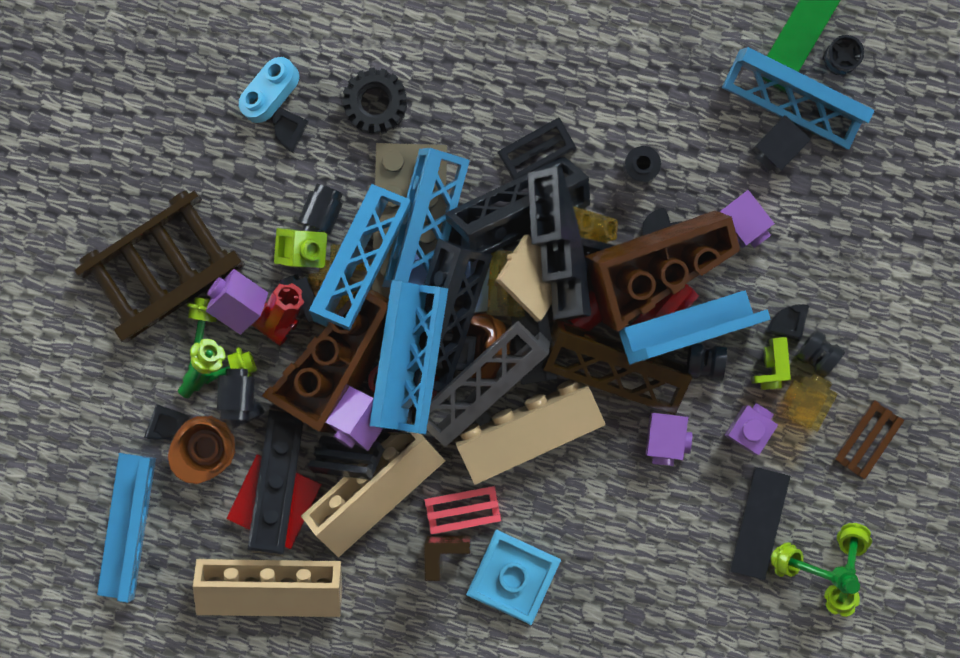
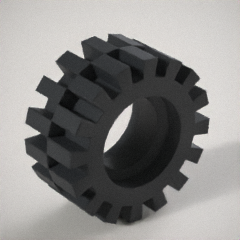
(359, 86)

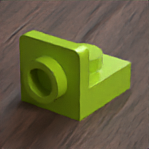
(300, 248)
(777, 358)

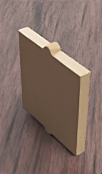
(523, 279)

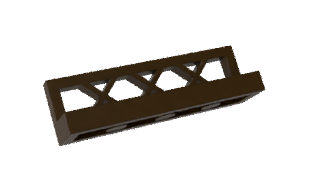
(613, 352)
(436, 546)

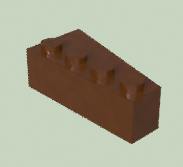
(650, 267)

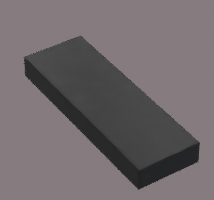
(759, 523)

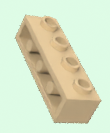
(529, 430)
(359, 504)
(267, 588)

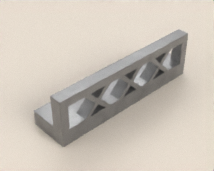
(487, 390)

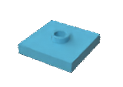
(513, 577)

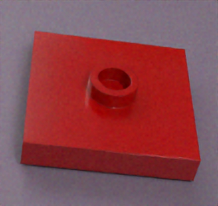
(303, 497)

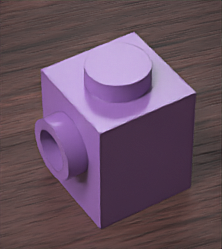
(749, 220)
(236, 301)
(352, 420)
(752, 428)
(667, 438)

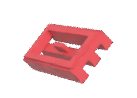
(432, 516)

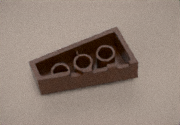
(331, 365)

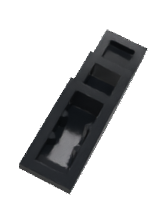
(558, 235)

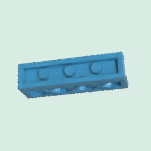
(802, 85)
(420, 193)
(352, 253)
(689, 326)
(403, 356)
(126, 527)

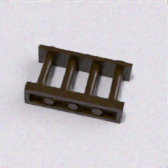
(161, 301)

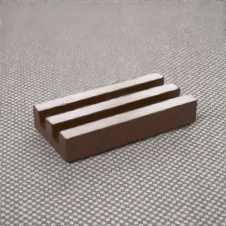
(894, 427)

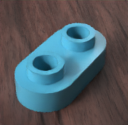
(269, 89)

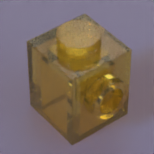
(809, 401)

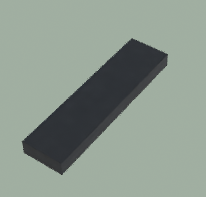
(275, 484)

